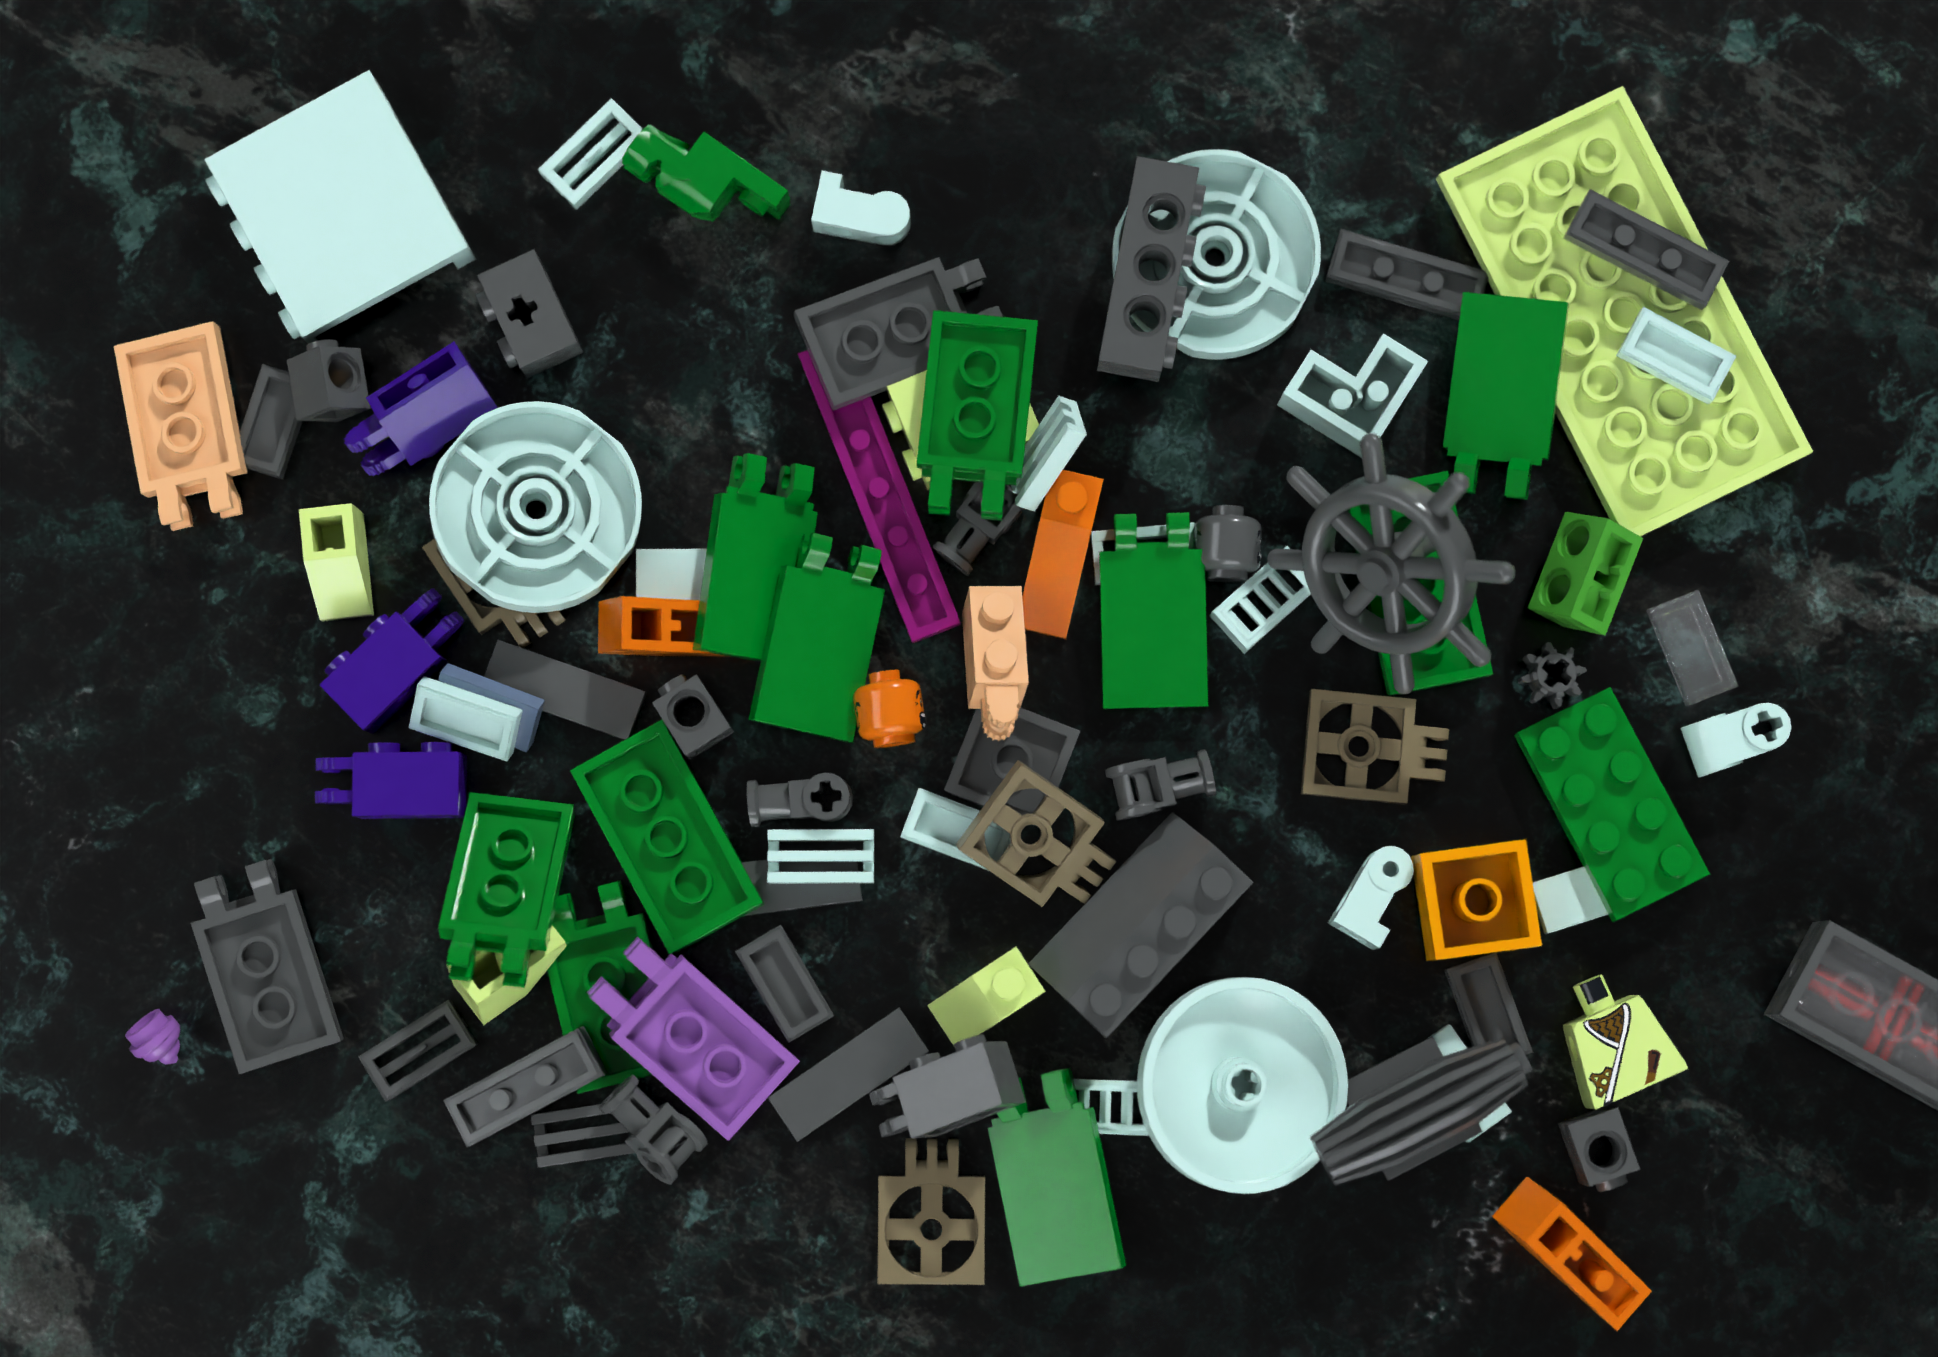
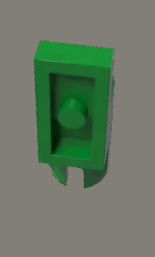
(703, 177)

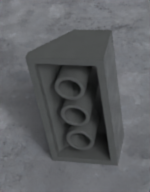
(1140, 924)

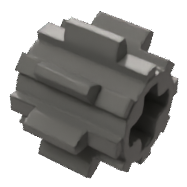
(1566, 675)

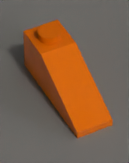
(1060, 553)
(648, 627)
(1571, 1252)

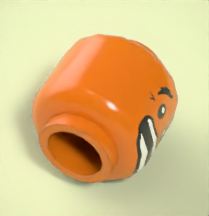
(889, 709)

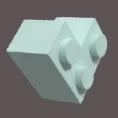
(1350, 405)

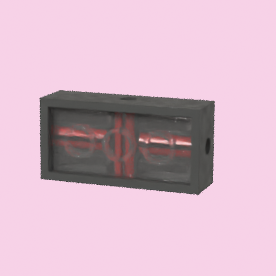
(1863, 1008)

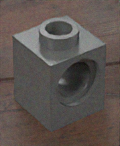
(328, 382)
(702, 736)
(1582, 1130)

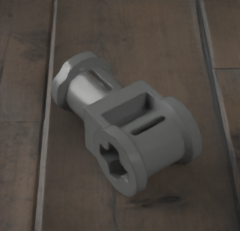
(982, 529)
(1156, 785)
(797, 800)
(658, 1134)

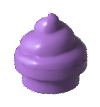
(155, 1038)

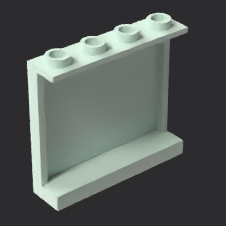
(335, 207)

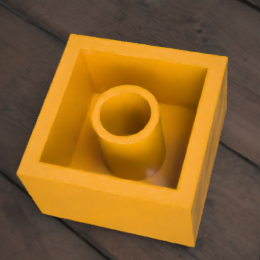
(1476, 900)

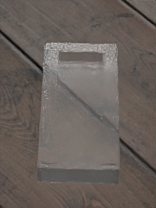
(1692, 648)

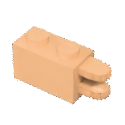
(995, 656)

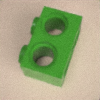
(1585, 573)

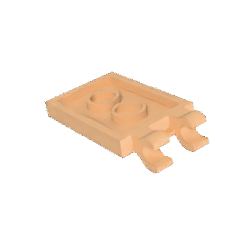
(182, 421)

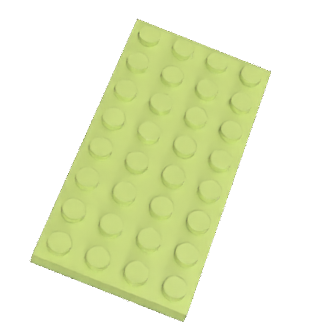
(1637, 437)

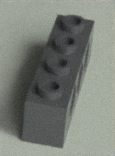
(1153, 188)

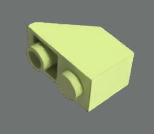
(337, 561)

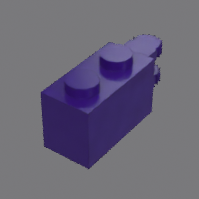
(420, 411)
(389, 663)
(400, 783)

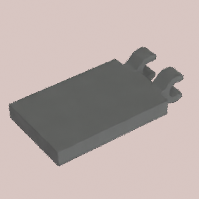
(882, 328)
(264, 970)

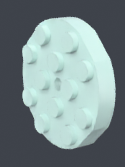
(1268, 262)
(524, 457)

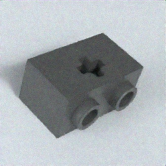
(519, 285)

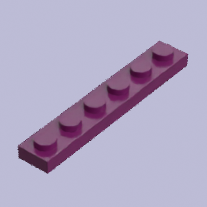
(887, 512)

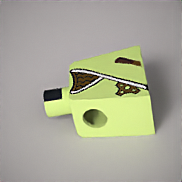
(1617, 1045)

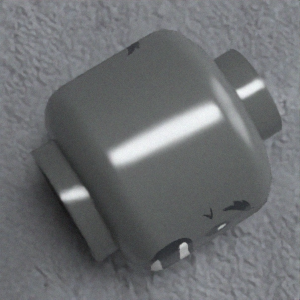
(1228, 544)

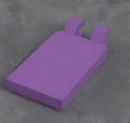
(694, 1039)

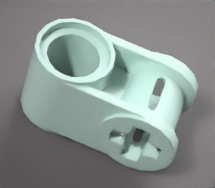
(1729, 738)

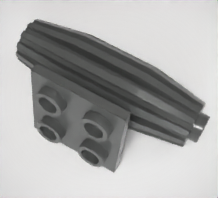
(1418, 1107)

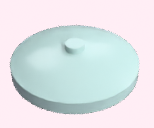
(1240, 1084)

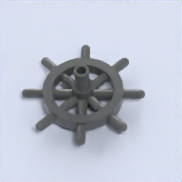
(1390, 564)

